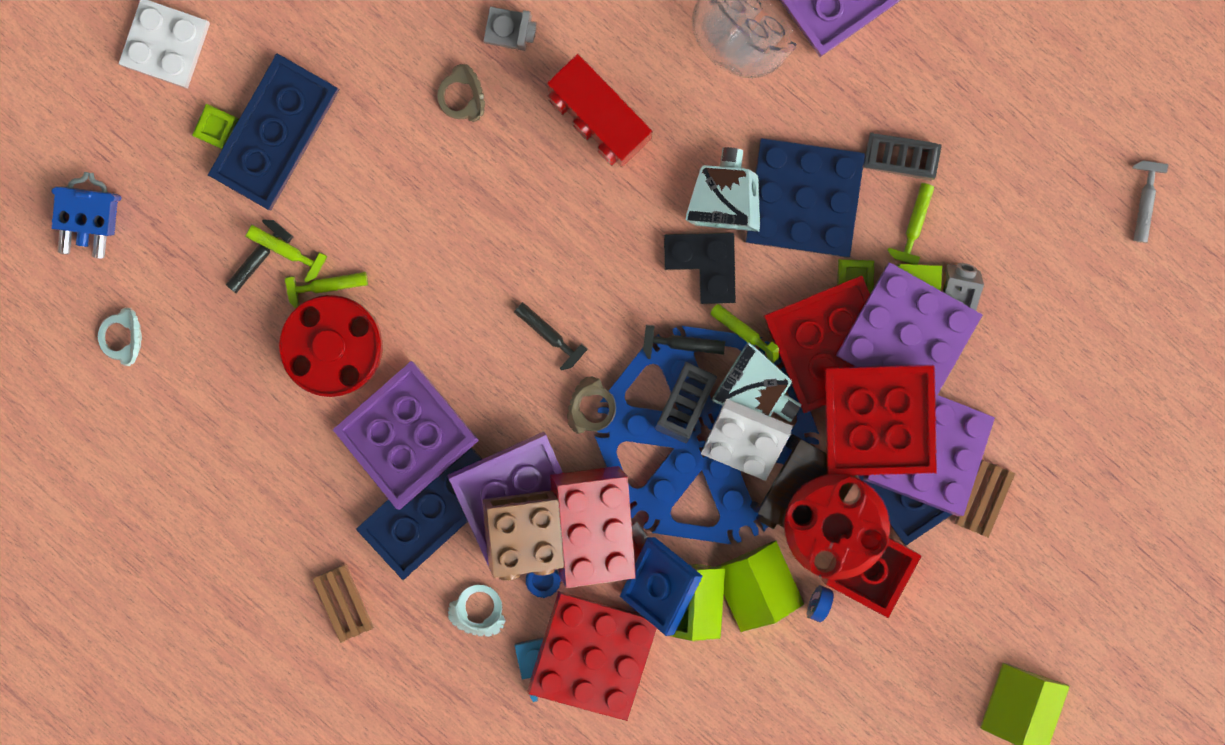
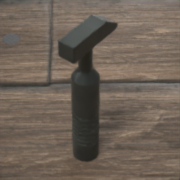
(256, 257)
(550, 335)
(682, 343)

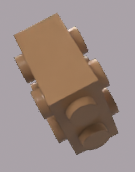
(523, 534)

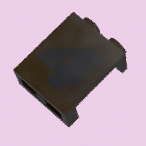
(800, 467)

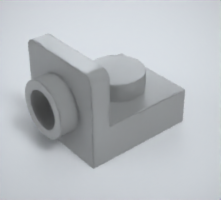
(509, 28)
(964, 284)

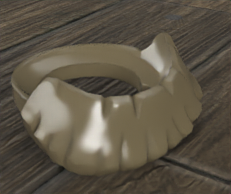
(464, 74)
(588, 387)

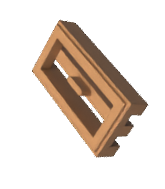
(997, 503)
(330, 607)

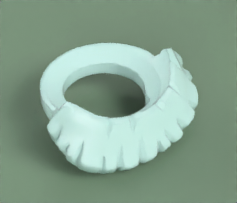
(129, 353)
(458, 613)

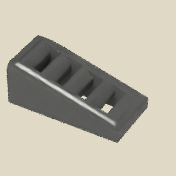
(903, 143)
(674, 430)

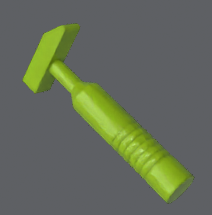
(915, 225)
(286, 250)
(324, 285)
(744, 331)

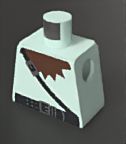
(726, 195)
(757, 385)

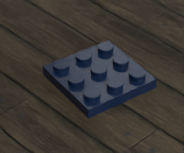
(807, 197)

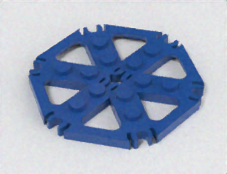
(685, 459)

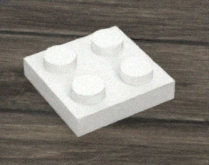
(164, 43)
(746, 439)

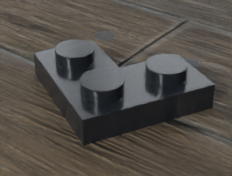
(712, 256)

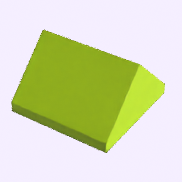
(760, 587)
(1024, 707)

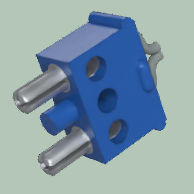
(88, 203)

